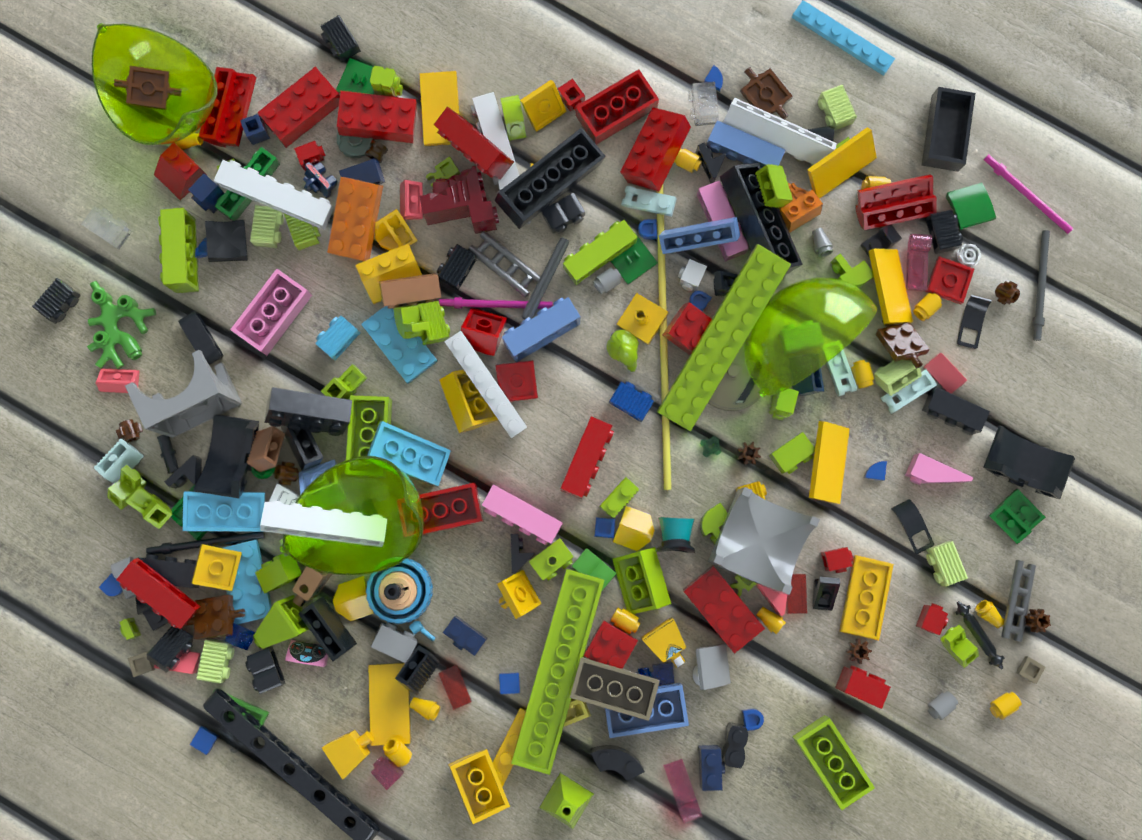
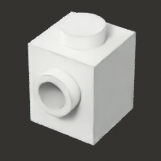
(691, 275)

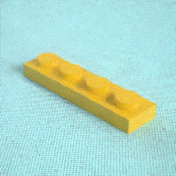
(504, 756)

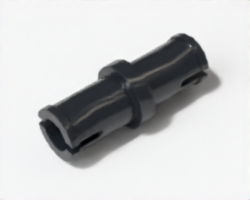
(168, 453)

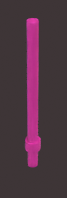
(1000, 169)
(458, 303)

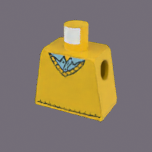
(666, 642)

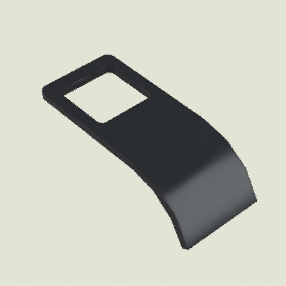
(973, 318)
(912, 523)

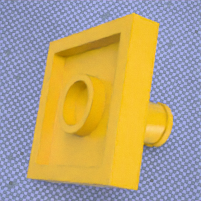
(543, 105)
(642, 318)
(216, 567)
(518, 594)

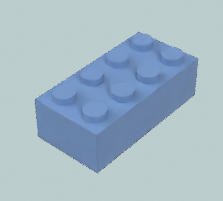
(542, 329)
(667, 713)

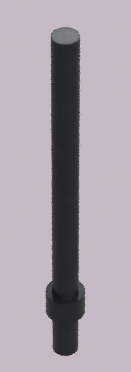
(169, 548)

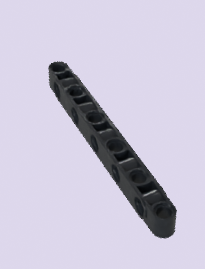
(278, 755)

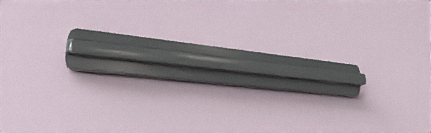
(545, 278)

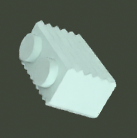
(116, 459)

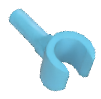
(416, 626)

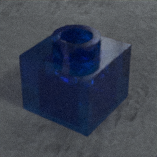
(241, 637)

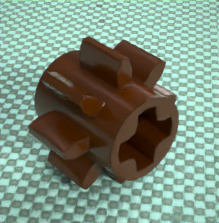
(1007, 292)
(129, 430)
(750, 447)
(286, 473)
(1037, 620)
(862, 655)

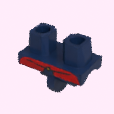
(315, 180)

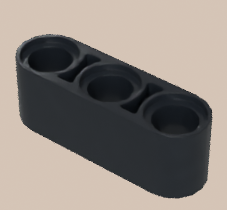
(200, 337)

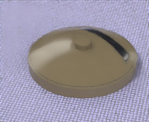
(736, 388)

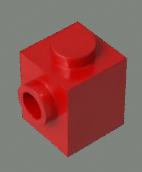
(837, 559)
(932, 619)

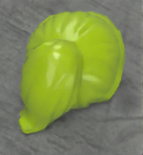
(623, 348)

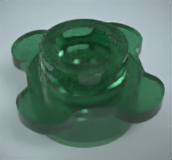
(715, 446)

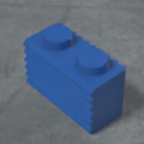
(631, 401)

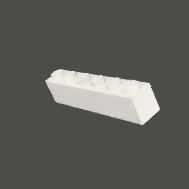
(492, 127)
(779, 132)
(273, 194)
(485, 384)
(323, 524)

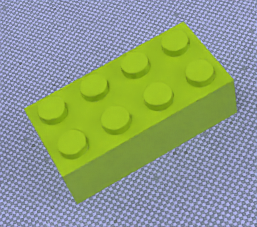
(178, 250)
(364, 421)
(833, 762)

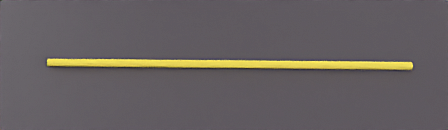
(663, 354)

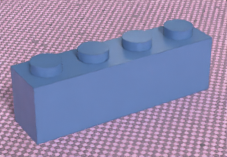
(743, 146)
(699, 235)

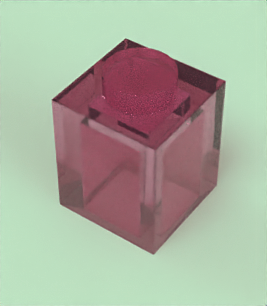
(386, 772)

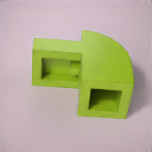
(513, 117)
(857, 275)
(408, 321)
(345, 384)
(124, 487)
(150, 506)
(712, 520)
(959, 646)

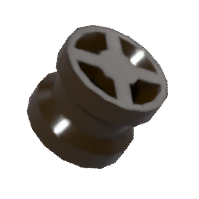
(376, 151)

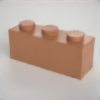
(410, 290)

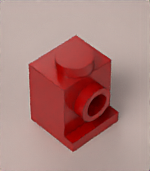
(571, 90)
(310, 153)

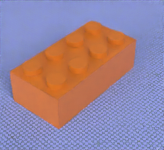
(355, 219)

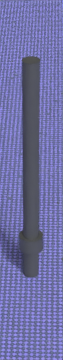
(1039, 320)

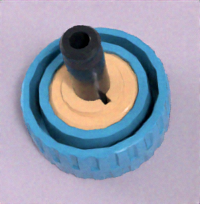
(400, 592)

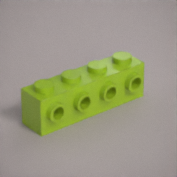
(599, 252)

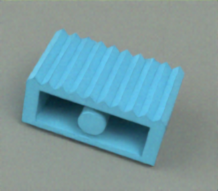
(337, 337)

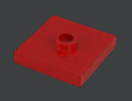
(950, 280)
(517, 380)

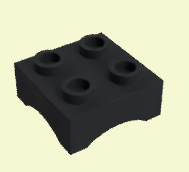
(226, 241)

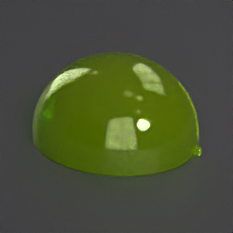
(129, 45)
(804, 331)
(367, 487)

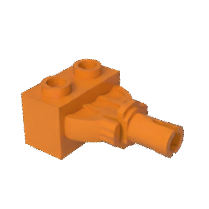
(802, 208)

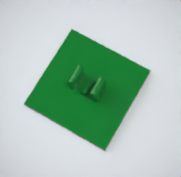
(356, 78)
(634, 261)

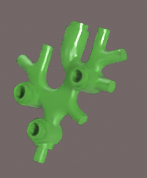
(112, 335)

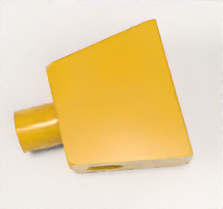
(348, 751)

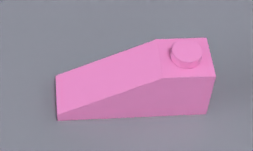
(927, 470)

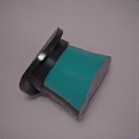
(676, 534)

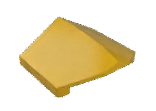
(393, 231)
(634, 529)
(351, 599)

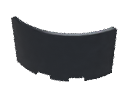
(228, 457)
(1028, 464)

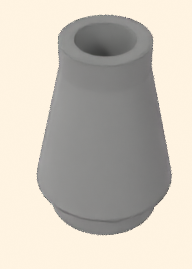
(822, 244)

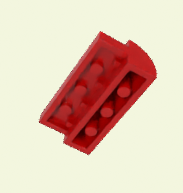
(231, 105)
(896, 202)

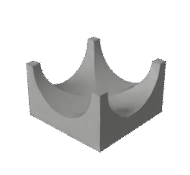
(198, 403)
(761, 541)

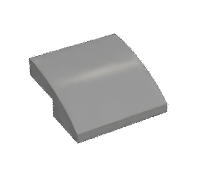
(713, 666)

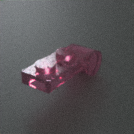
(917, 262)
(683, 791)

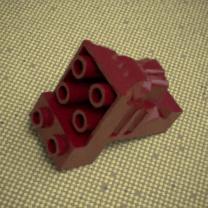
(460, 198)

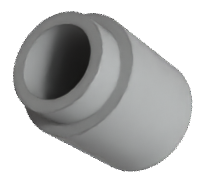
(607, 280)
(942, 705)

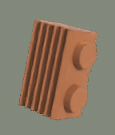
(266, 448)

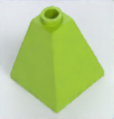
(280, 623)
(566, 800)

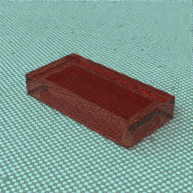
(797, 600)
(455, 687)

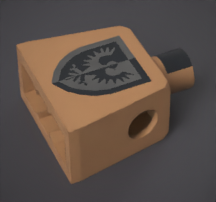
(309, 585)

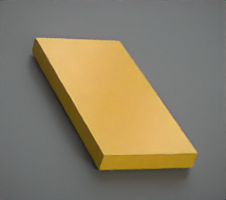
(437, 93)
(842, 163)
(890, 286)
(829, 462)
(866, 597)
(388, 704)

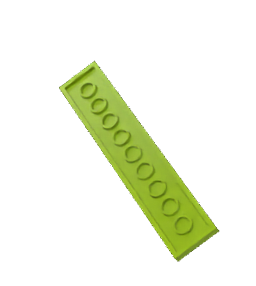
(724, 337)
(557, 671)

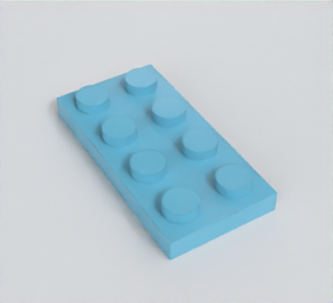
(406, 355)
(410, 453)
(222, 513)
(247, 589)

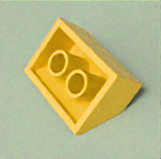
(387, 266)
(466, 402)
(478, 786)

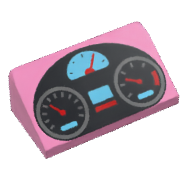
(306, 653)

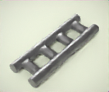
(503, 252)
(1012, 609)

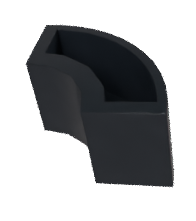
(617, 759)

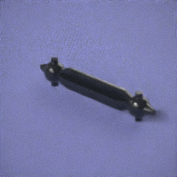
(980, 635)

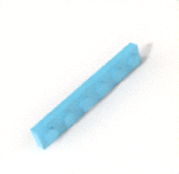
(843, 37)

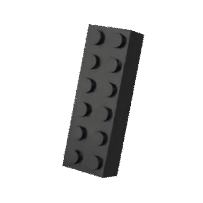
(549, 178)
(758, 222)

